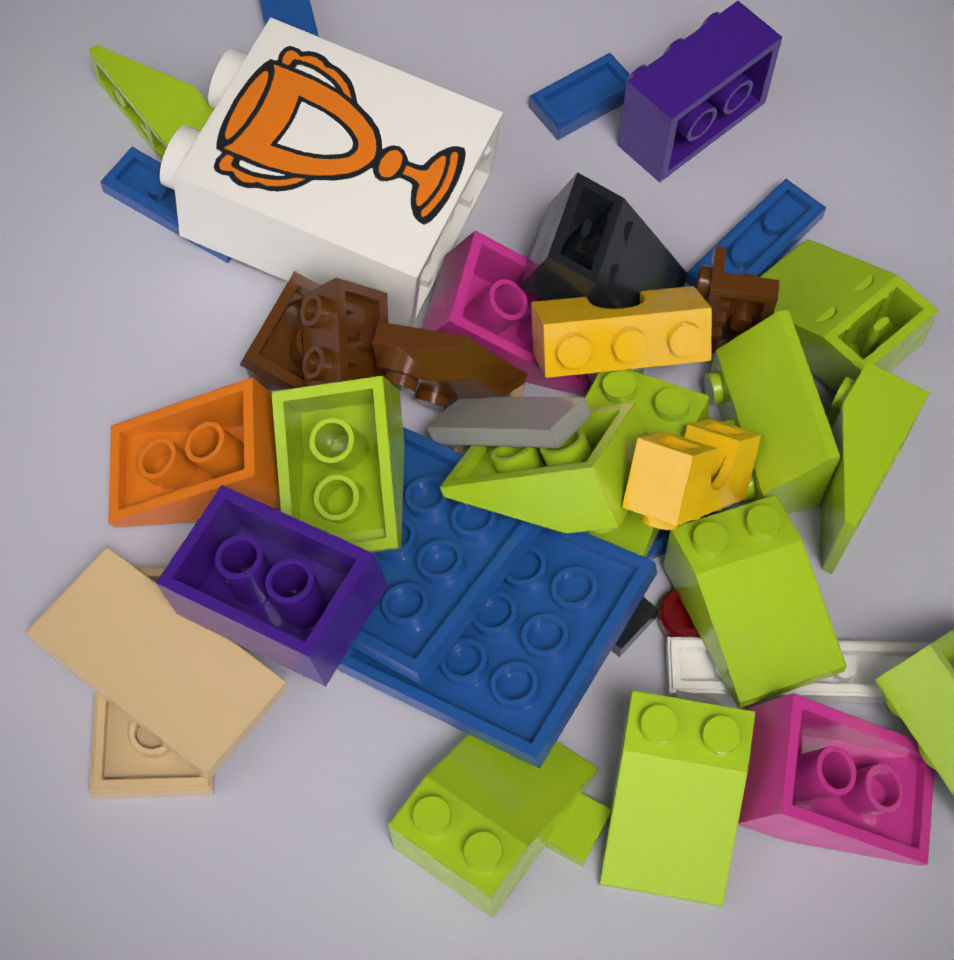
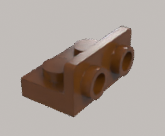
(735, 299)
(339, 331)

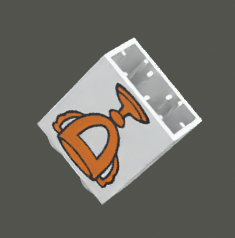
(331, 167)

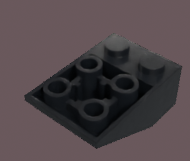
(597, 250)

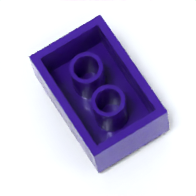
(697, 90)
(273, 584)

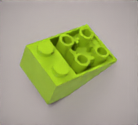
(849, 312)

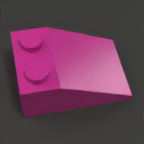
(483, 300)
(837, 782)

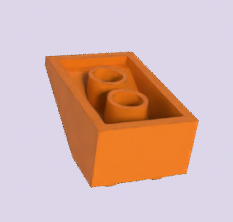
(180, 455)

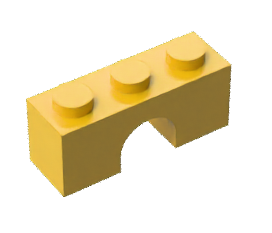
(584, 339)
(690, 475)

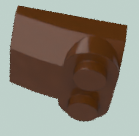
(278, 347)
(441, 365)

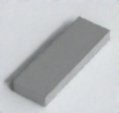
(510, 421)

